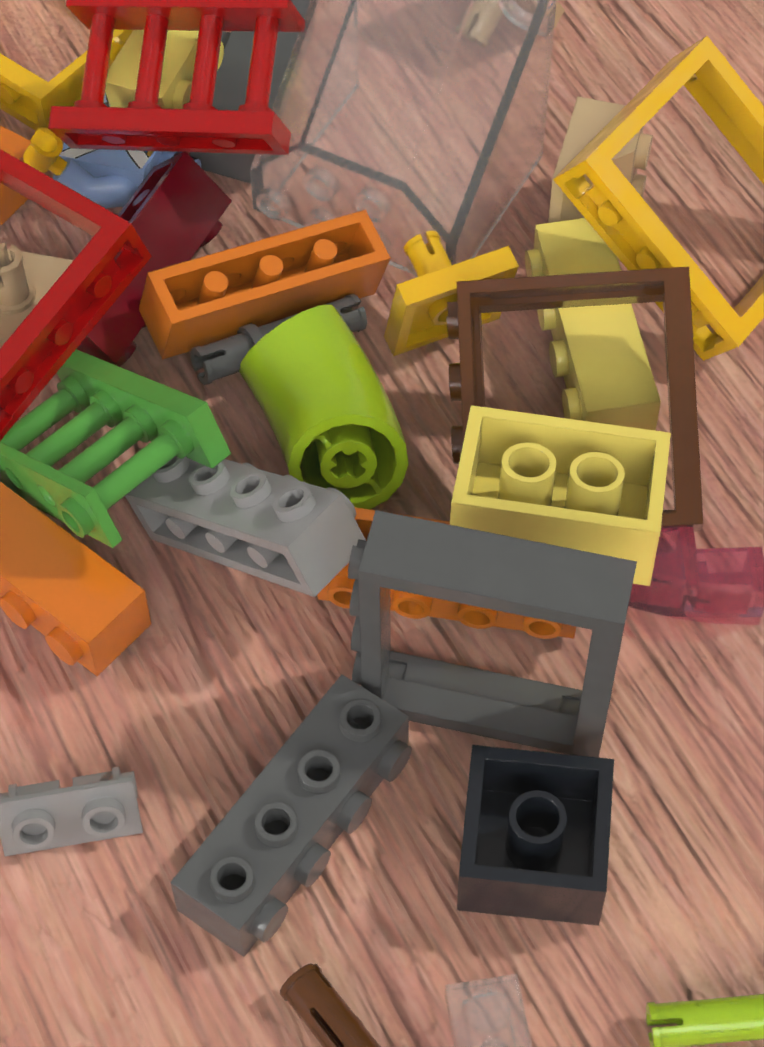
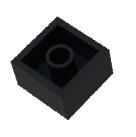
(536, 835)

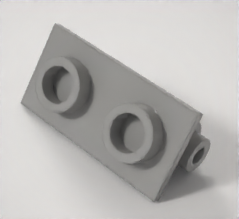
(55, 817)

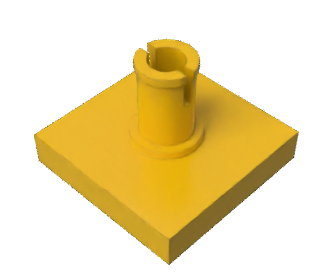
(421, 303)

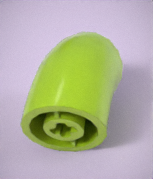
(327, 407)

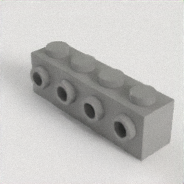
(250, 521)

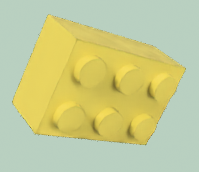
(564, 483)

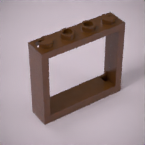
(583, 290)

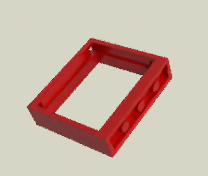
(75, 299)

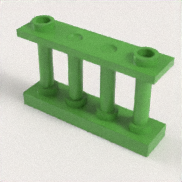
(102, 397)

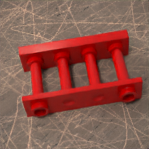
(198, 124)

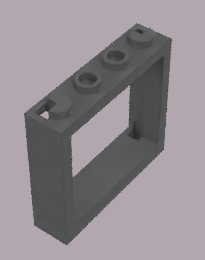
(500, 576)

